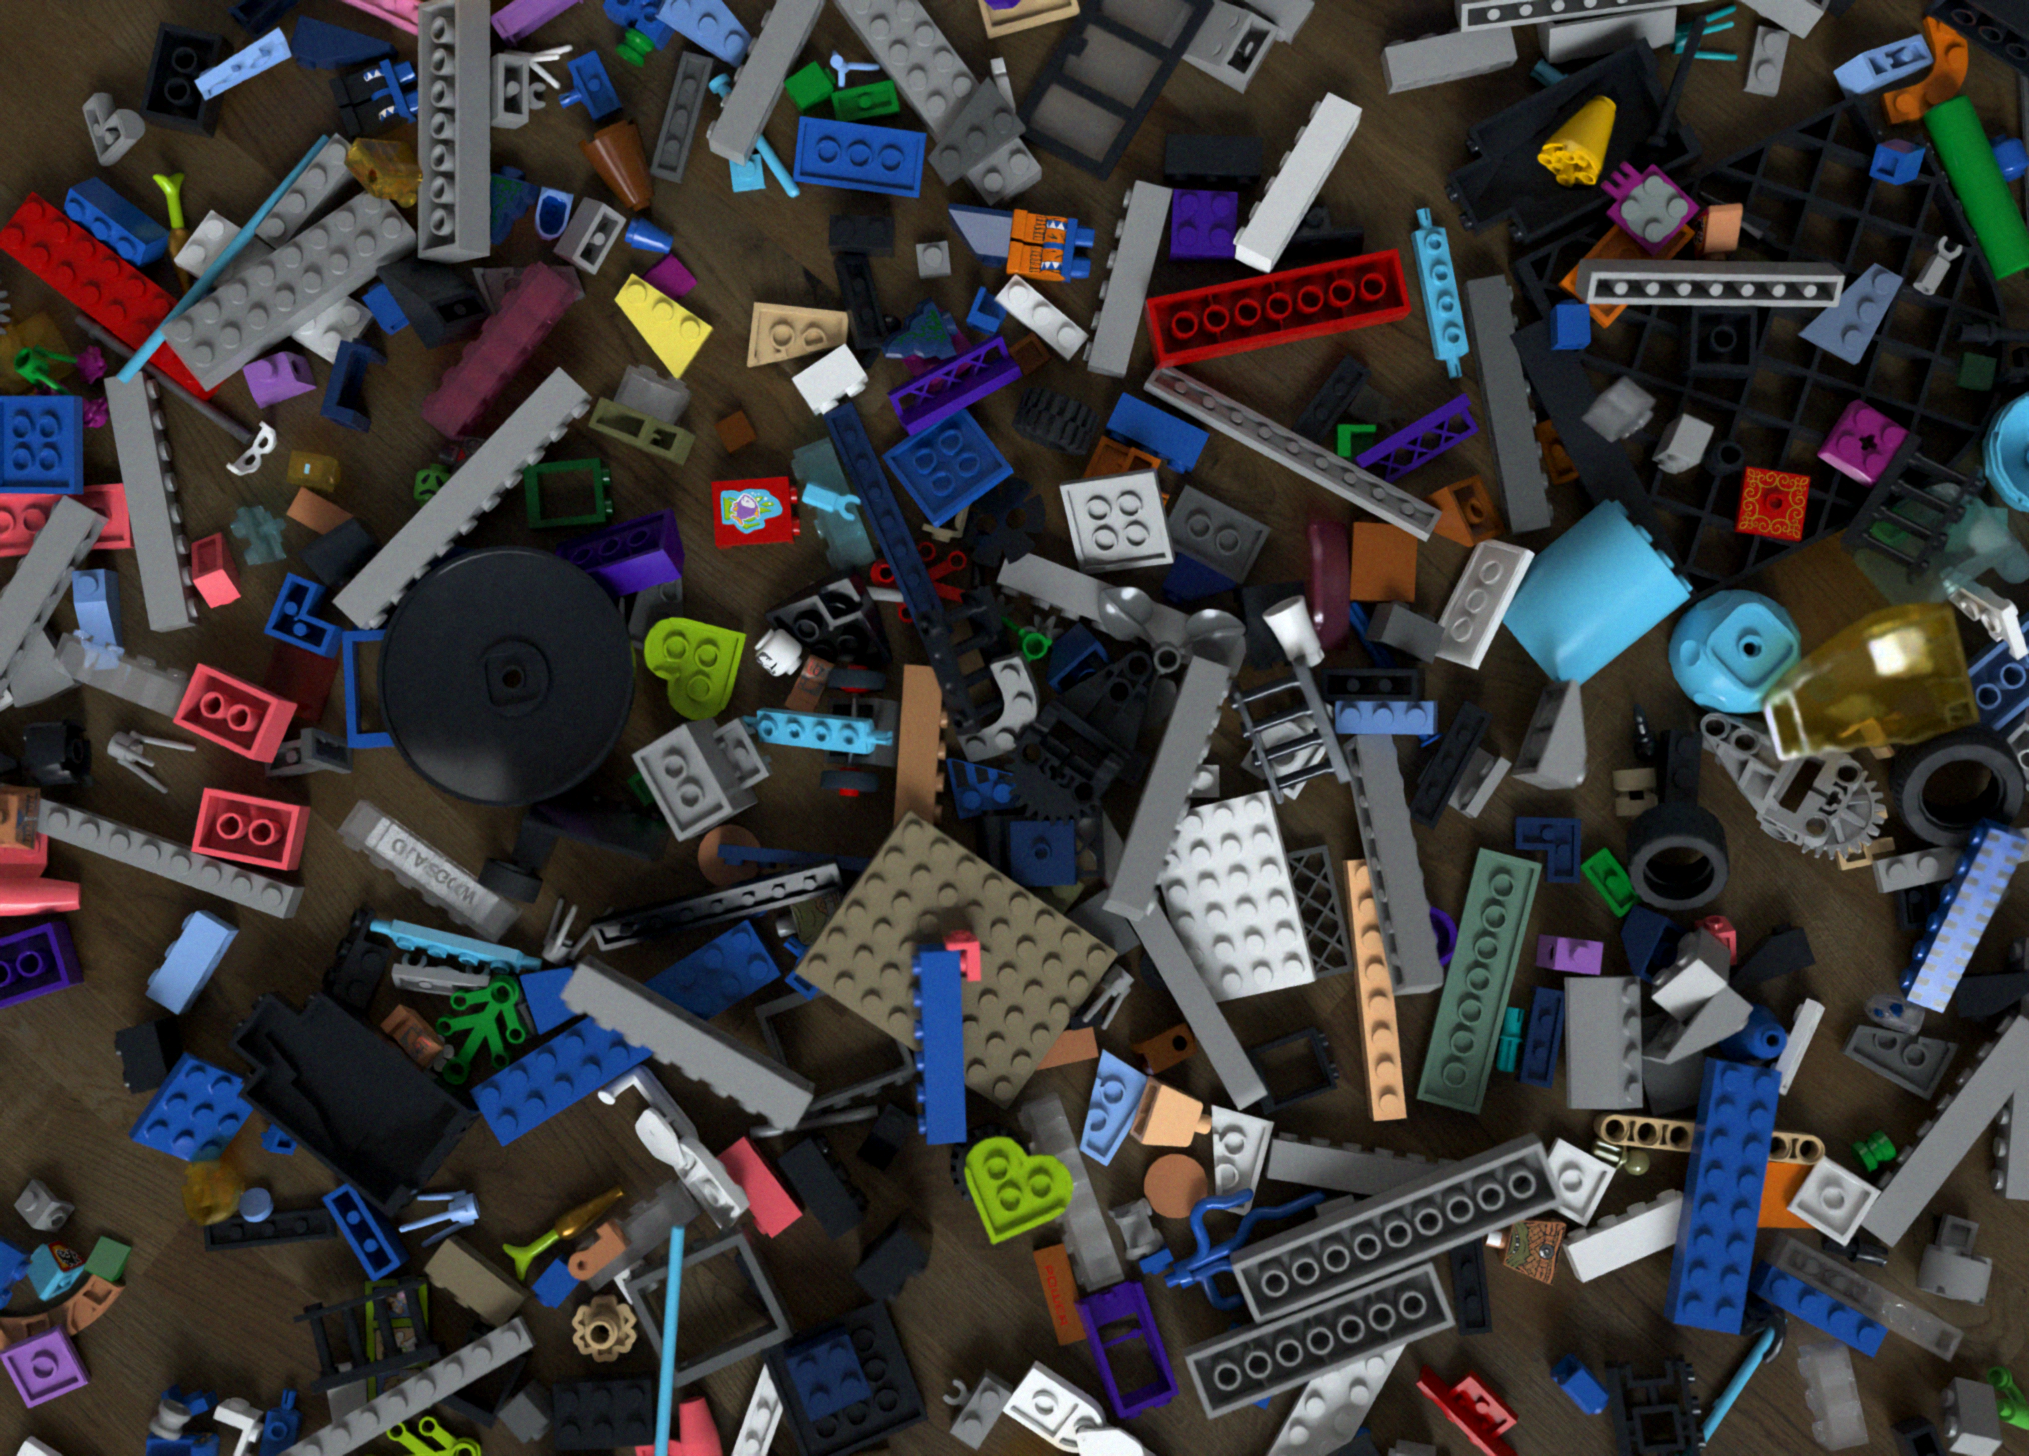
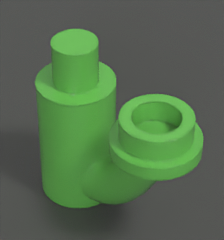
(2009, 1410)

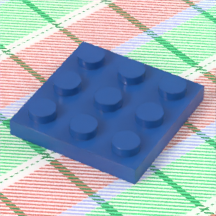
(41, 444)
(947, 466)
(193, 1111)

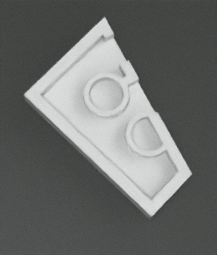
(1995, 613)

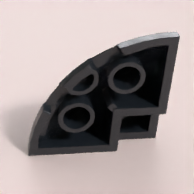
(835, 620)

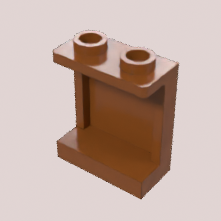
(1382, 562)

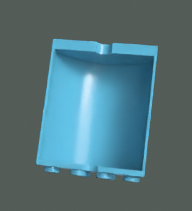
(1593, 595)

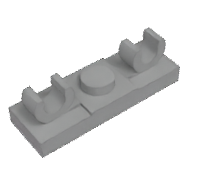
(437, 980)

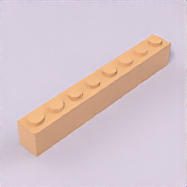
(1373, 998)

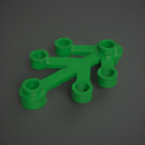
(484, 1024)

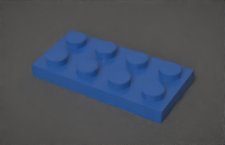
(859, 156)

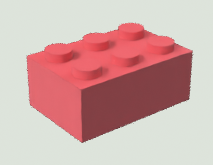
(235, 713)
(250, 829)

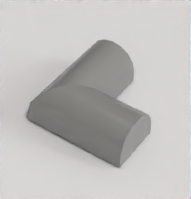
(111, 129)

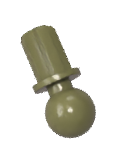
(1634, 1161)

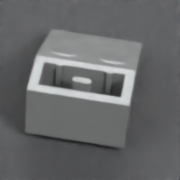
(1231, 45)

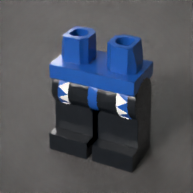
(376, 99)

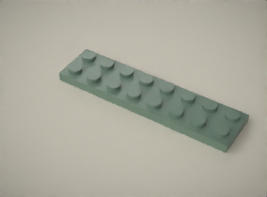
(1478, 981)

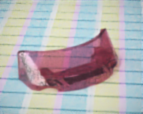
(1329, 583)

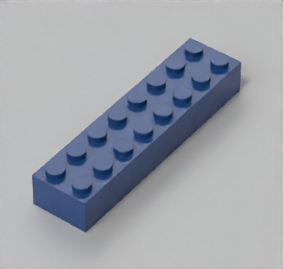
(1722, 1195)

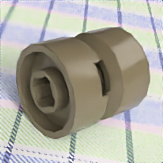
(1634, 780)

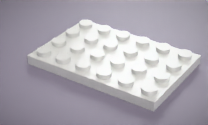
(1237, 899)

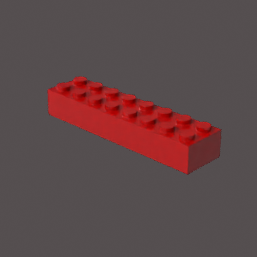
(95, 281)
(1276, 308)

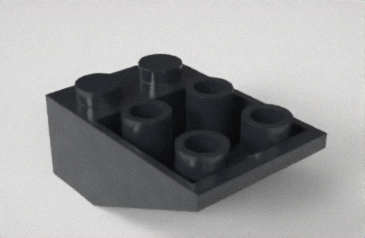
(434, 300)

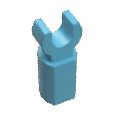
(829, 499)

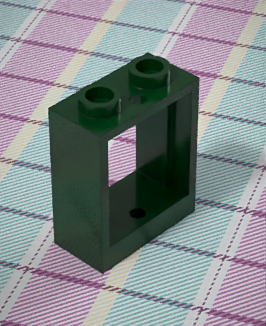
(536, 502)

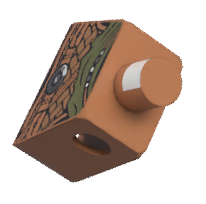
(1530, 1246)

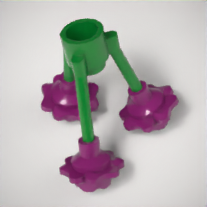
(90, 365)

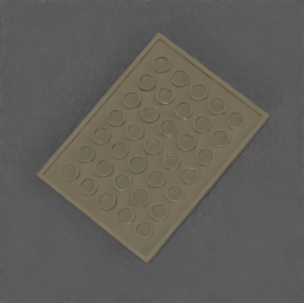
(1031, 955)

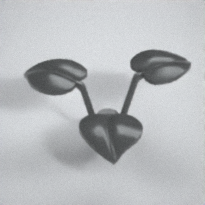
(1210, 632)

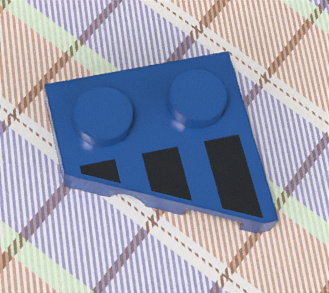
(979, 788)

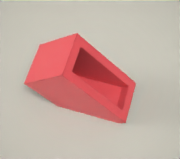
(215, 571)

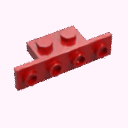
(1473, 1408)

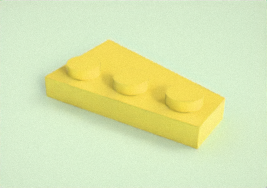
(663, 323)

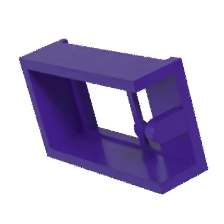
(1110, 1306)

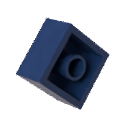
(827, 1373)

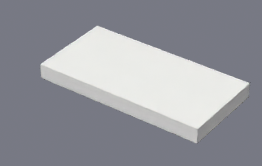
(1481, 600)

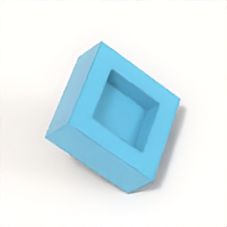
(748, 177)

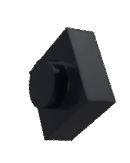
(1077, 1020)

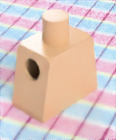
(1168, 1116)

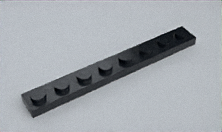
(718, 904)

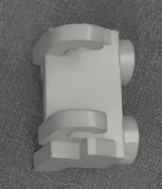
(1137, 1229)

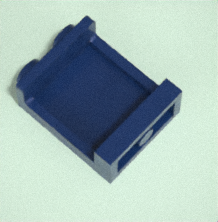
(346, 383)

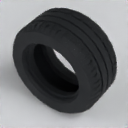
(1952, 825)

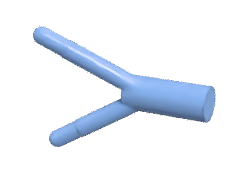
(843, 67)

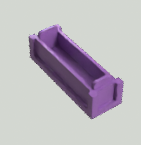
(525, 16)

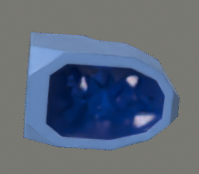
(552, 212)

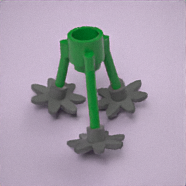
(1031, 640)

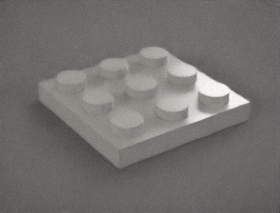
(1117, 521)

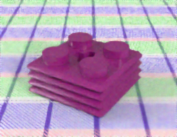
(1844, 449)

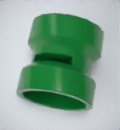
(1875, 1150)

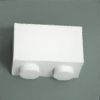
(831, 380)

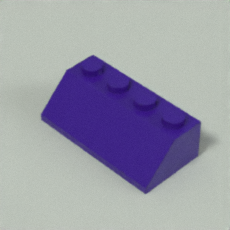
(630, 553)

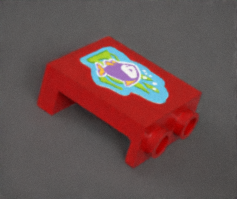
(754, 512)

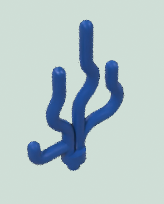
(1206, 1260)

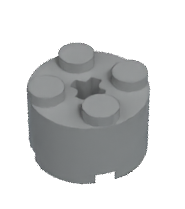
(1954, 1274)

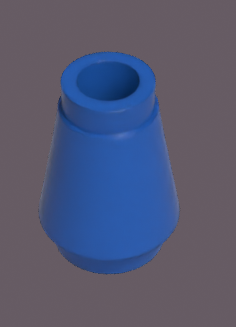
(647, 236)

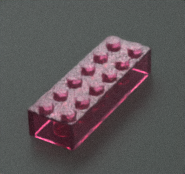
(500, 351)

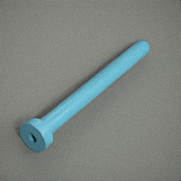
(721, 86)

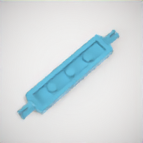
(1439, 293)
(817, 730)
(465, 949)

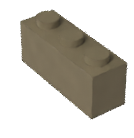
(476, 1282)

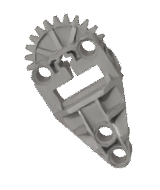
(1766, 779)

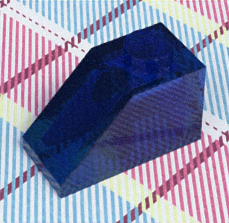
(1192, 581)

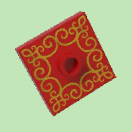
(1772, 503)

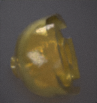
(211, 1191)

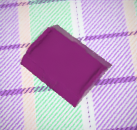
(669, 277)

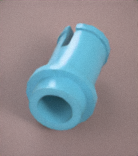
(1546, 73)

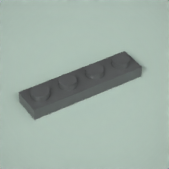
(682, 117)

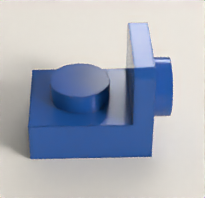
(195, 1401)

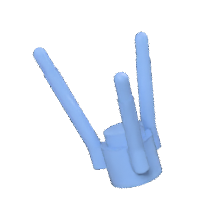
(463, 1209)

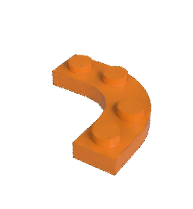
(1942, 82)

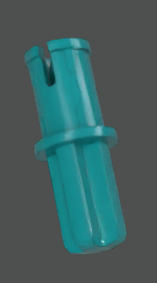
(1510, 1039)

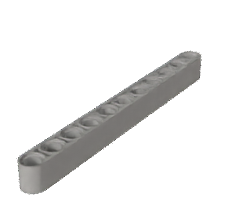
(1183, 981)

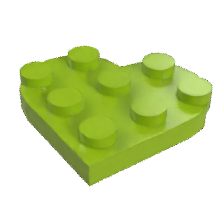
(696, 662)
(1015, 1188)

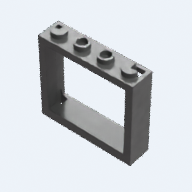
(841, 1096)
(737, 1348)

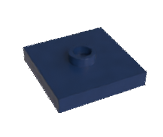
(1043, 853)

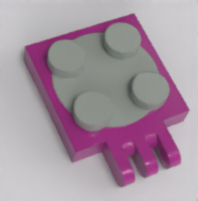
(1648, 206)

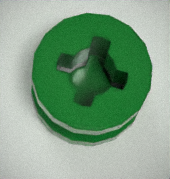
(634, 47)

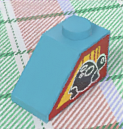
(54, 1269)

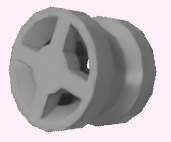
(170, 1419)

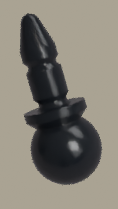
(1646, 745)

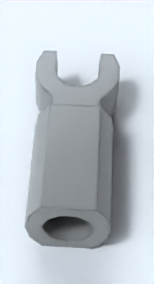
(1936, 267)

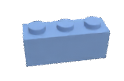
(1386, 717)

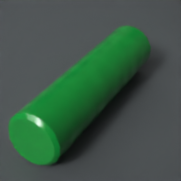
(1979, 184)

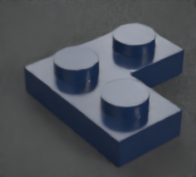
(1560, 841)

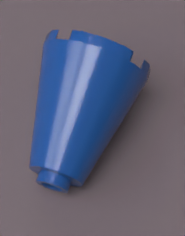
(1758, 1040)

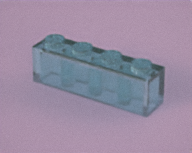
(846, 538)

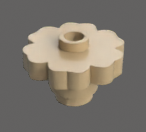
(616, 1317)

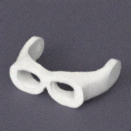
(240, 467)

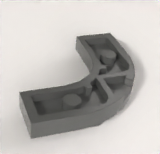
(1019, 711)

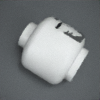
(778, 652)

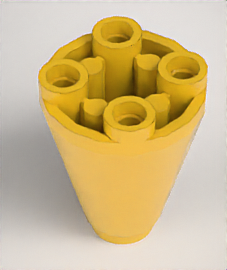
(1581, 144)

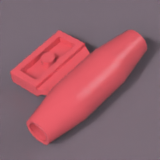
(25, 891)
(697, 1432)

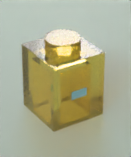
(313, 471)

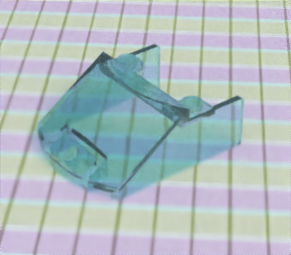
(1971, 549)

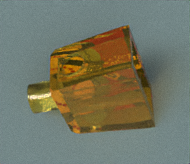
(385, 169)

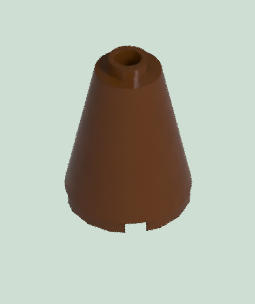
(622, 163)

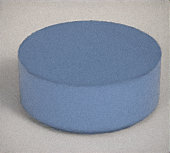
(256, 1204)

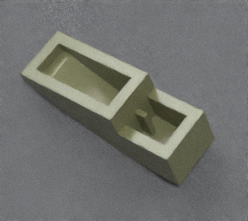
(642, 431)

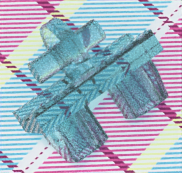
(262, 533)

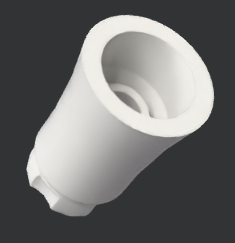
(1294, 629)

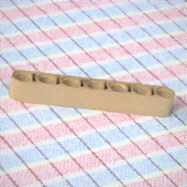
(1661, 1127)

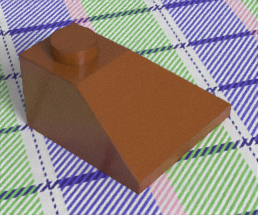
(1467, 512)

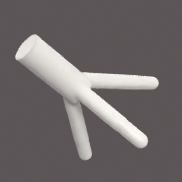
(548, 55)

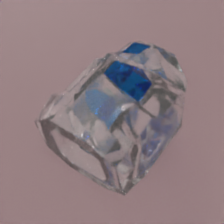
(1895, 1013)

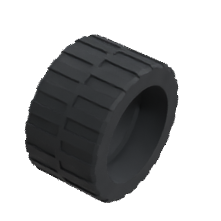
(1677, 885)

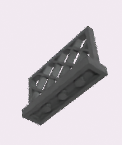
(1333, 901)

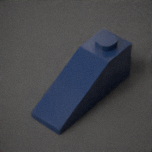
(334, 47)

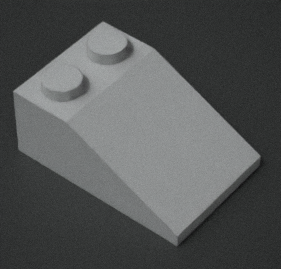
(1708, 1024)

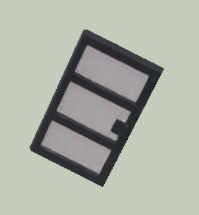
(1108, 78)

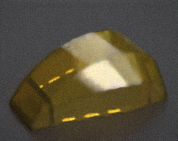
(1874, 685)

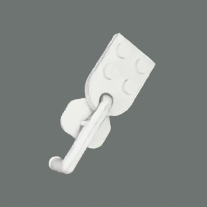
(691, 1160)
(1068, 1416)

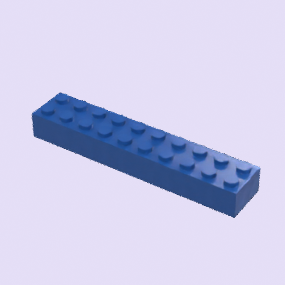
(592, 1056)

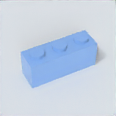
(191, 961)

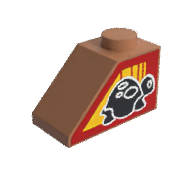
(1717, 232)

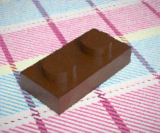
(1559, 465)

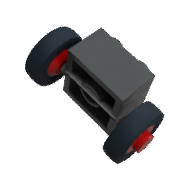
(885, 717)

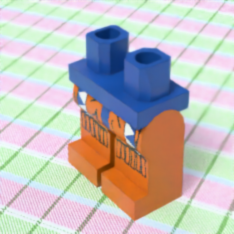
(1046, 247)

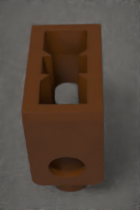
(1156, 1050)

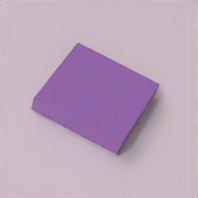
(45, 1365)

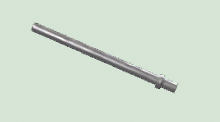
(98, 331)

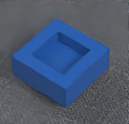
(1156, 1261)

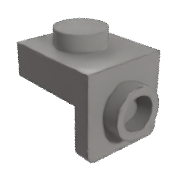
(42, 1207)

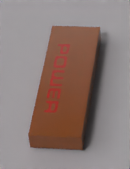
(1060, 1291)

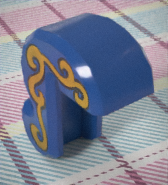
(189, 1444)

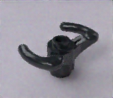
(1756, 1317)

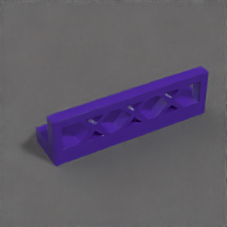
(958, 394)
(1416, 430)

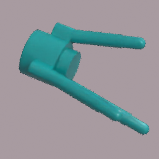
(1682, 32)

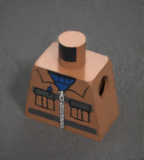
(18, 816)

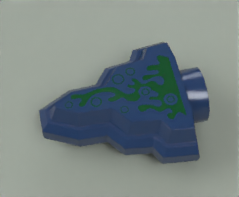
(509, 201)
(924, 333)

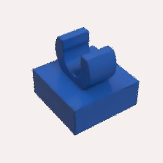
(277, 1141)

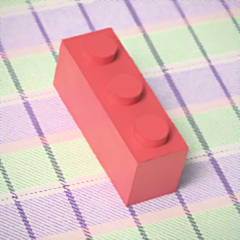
(769, 1195)

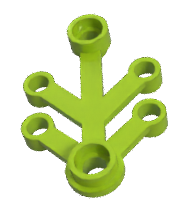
(439, 1433)

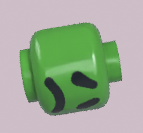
(429, 482)

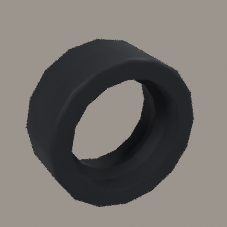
(510, 880)

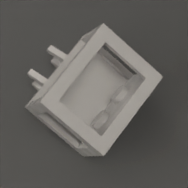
(703, 774)

